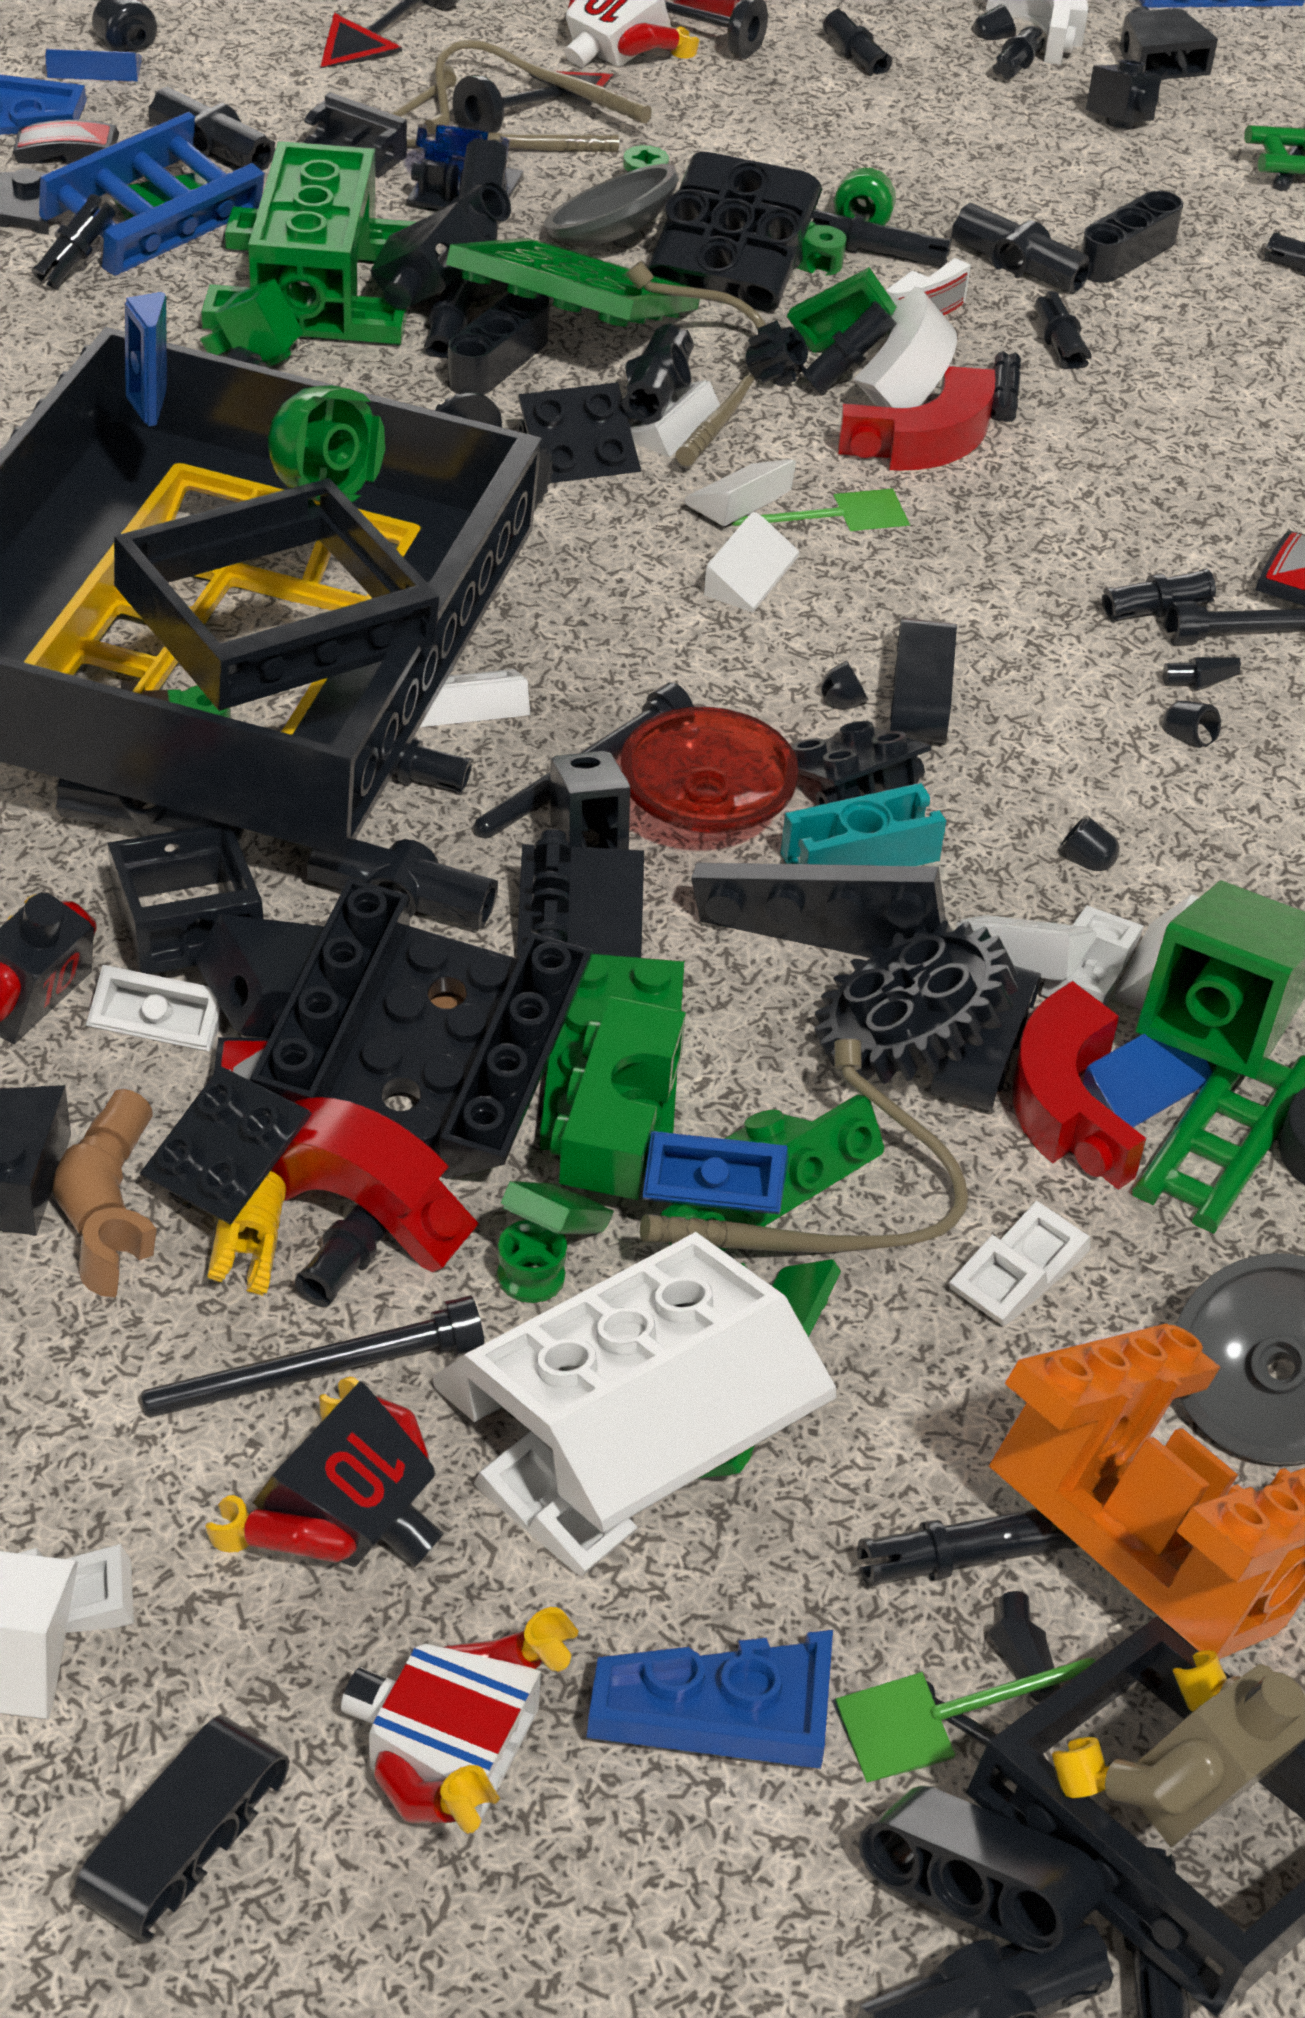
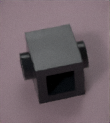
(1124, 93)

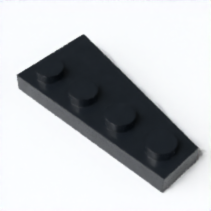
(821, 904)

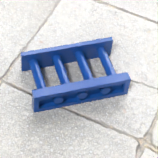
(158, 227)

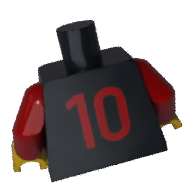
(42, 959)
(341, 1487)

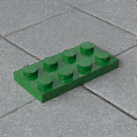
(628, 978)

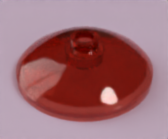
(709, 769)

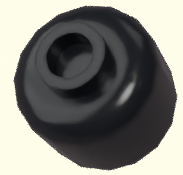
(121, 24)

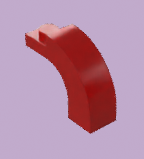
(925, 433)
(1052, 1102)
(383, 1171)

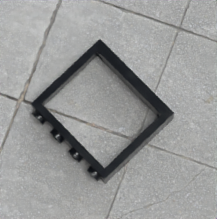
(291, 654)
(1141, 1891)

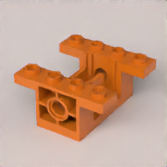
(1151, 1512)

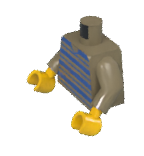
(1207, 1761)

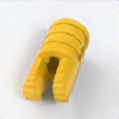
(251, 1232)

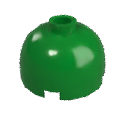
(326, 436)

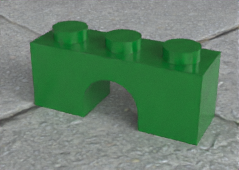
(606, 1134)

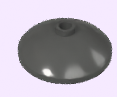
(614, 207)
(1245, 1322)

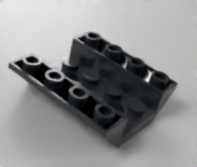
(368, 1027)

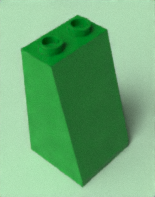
(1227, 978)

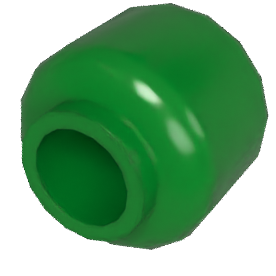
(867, 185)

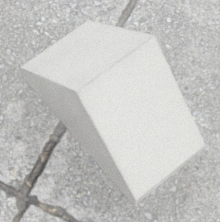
(32, 1630)

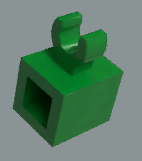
(257, 321)

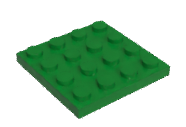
(567, 277)

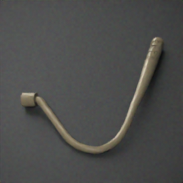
(585, 89)
(546, 142)
(711, 426)
(746, 1236)

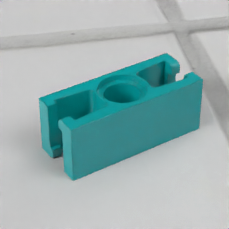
(866, 830)

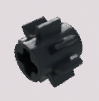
(776, 354)

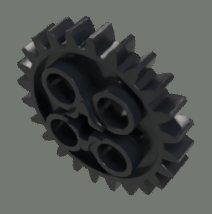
(919, 1000)

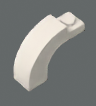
(1060, 19)
(912, 356)

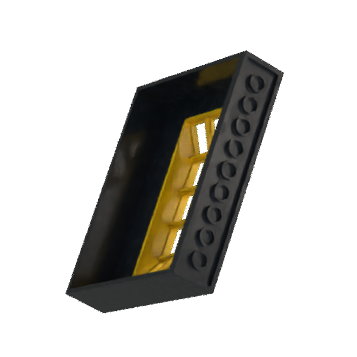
(91, 469)

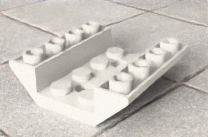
(648, 1377)

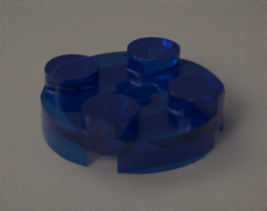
(449, 141)

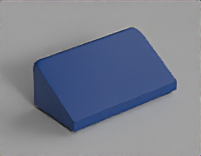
(93, 65)
(146, 354)
(1144, 1078)
(716, 1172)

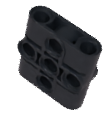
(736, 228)

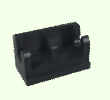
(361, 126)

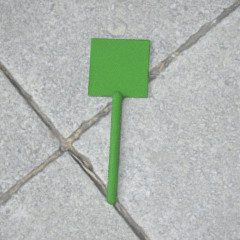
(860, 510)
(902, 1729)

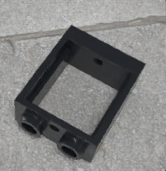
(173, 932)

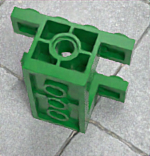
(313, 230)

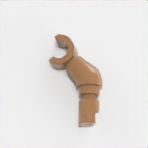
(90, 1194)

